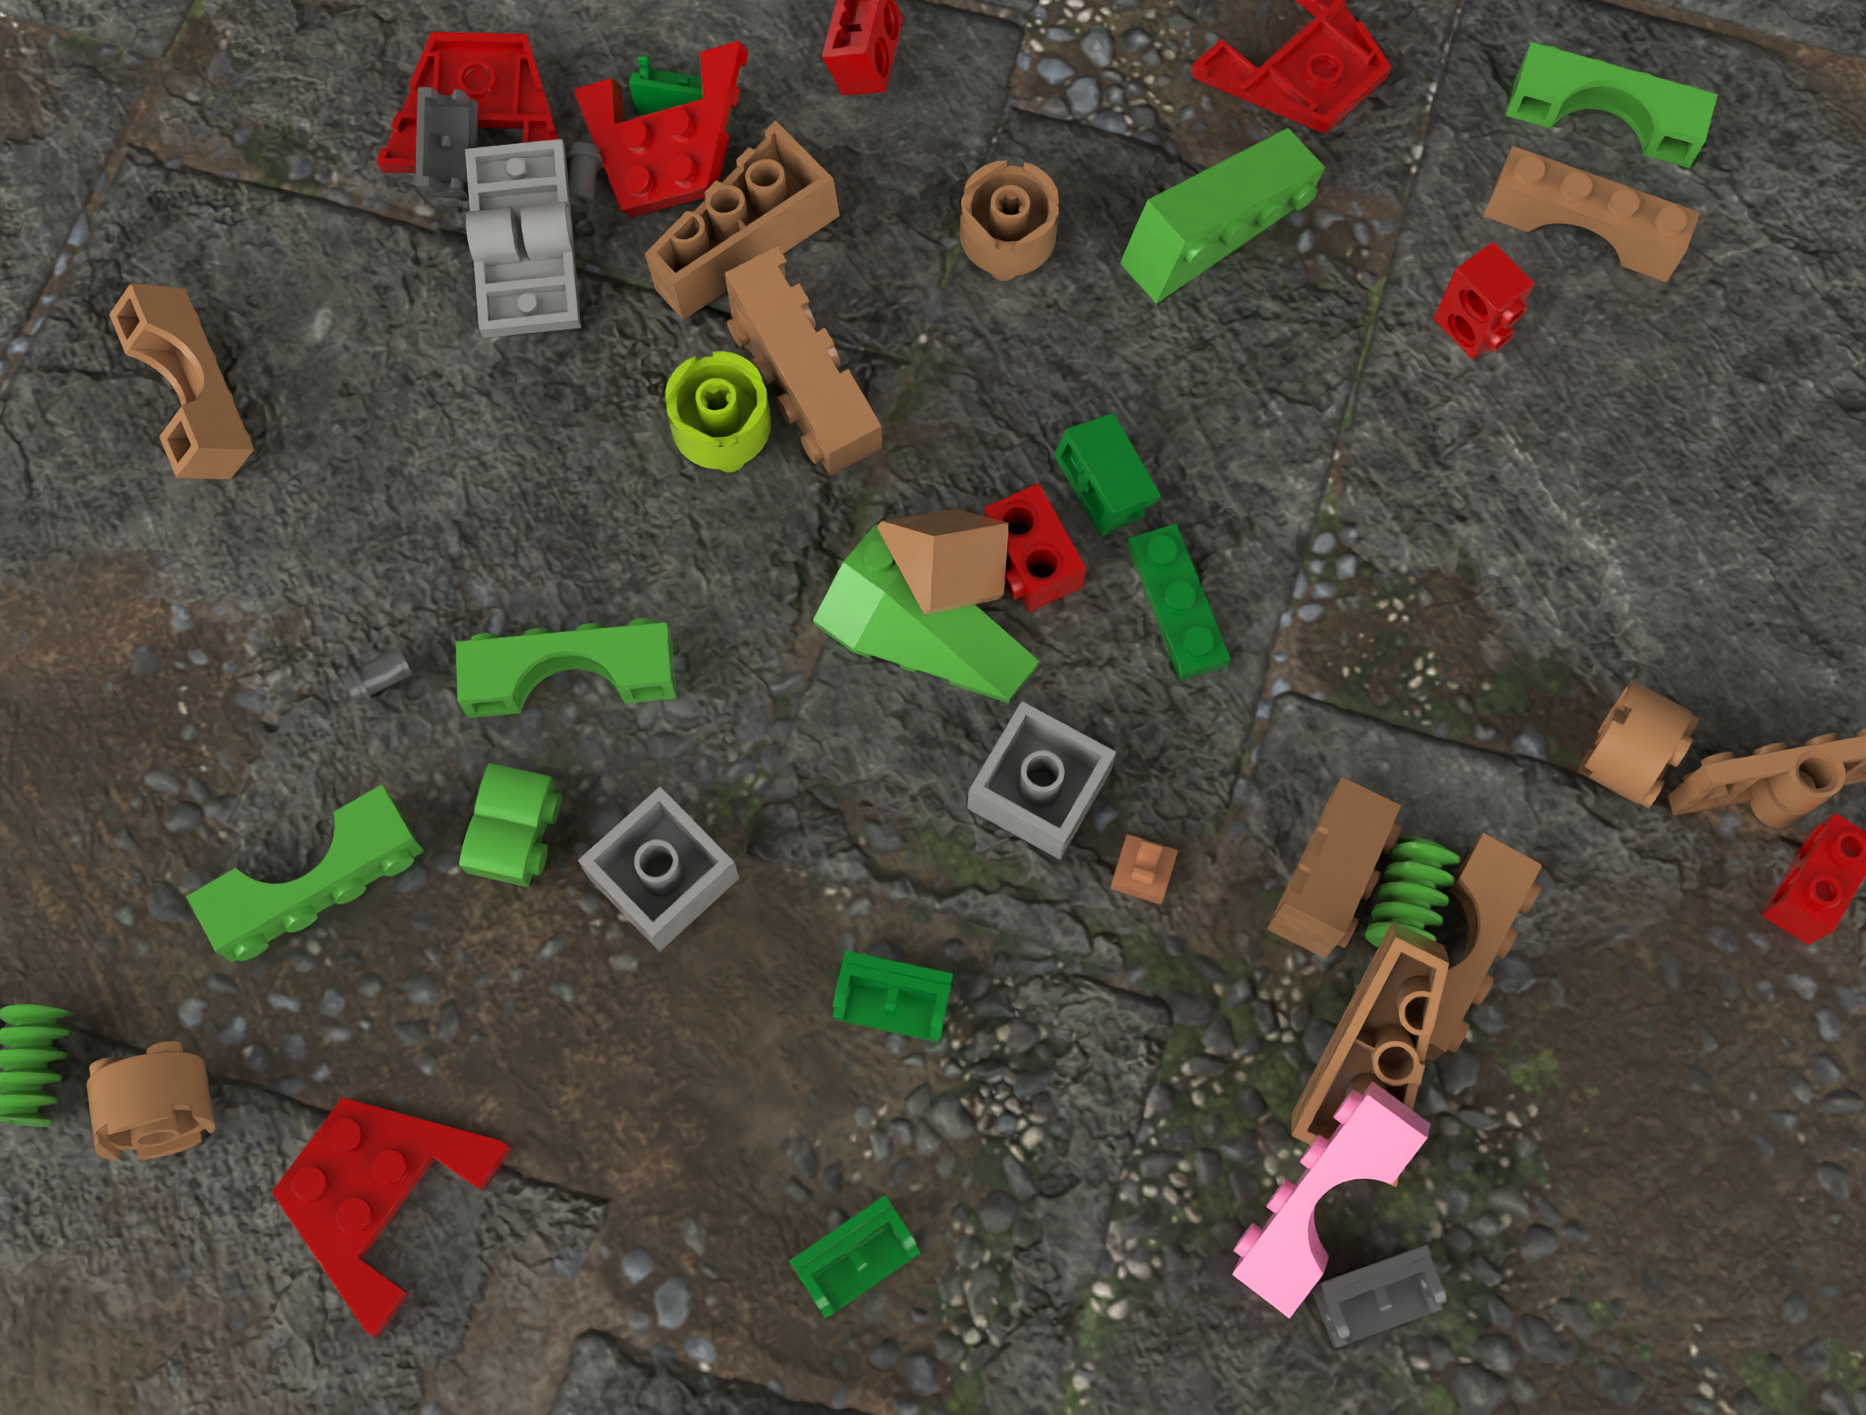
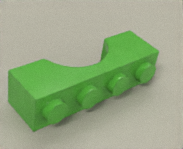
(1664, 114)
(502, 671)
(366, 844)

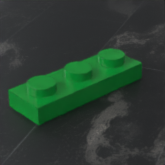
(1178, 602)

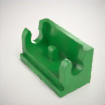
(660, 90)
(1106, 473)
(892, 996)
(855, 1256)

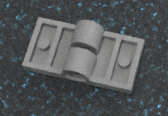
(522, 238)

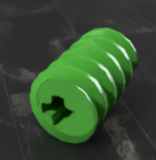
(1412, 888)
(27, 1062)

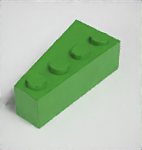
(1219, 212)

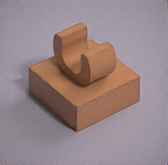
(1144, 869)

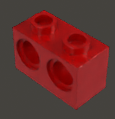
(862, 44)
(1484, 301)
(1042, 545)
(1820, 880)

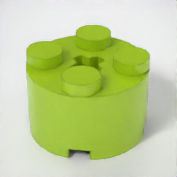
(718, 410)

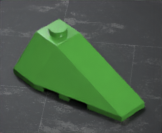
(878, 616)

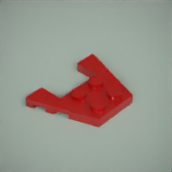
(489, 69)
(1312, 76)
(671, 152)
(355, 1182)

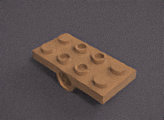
(1775, 780)

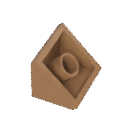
(949, 557)

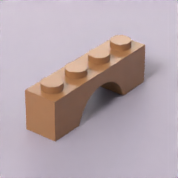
(1642, 228)
(166, 333)
(1490, 892)

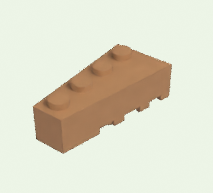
(766, 202)
(800, 363)
(1380, 1033)

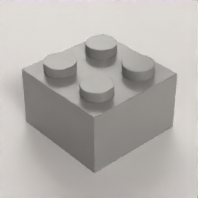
(1040, 780)
(659, 868)

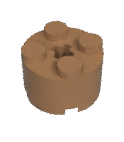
(1009, 218)
(1639, 744)
(149, 1102)

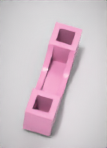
(1372, 1142)

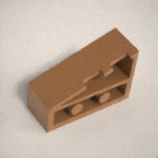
(1337, 869)

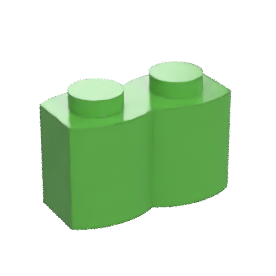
(509, 825)

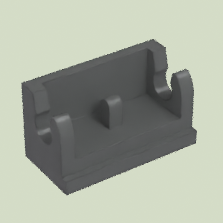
(443, 133)
(1379, 1296)

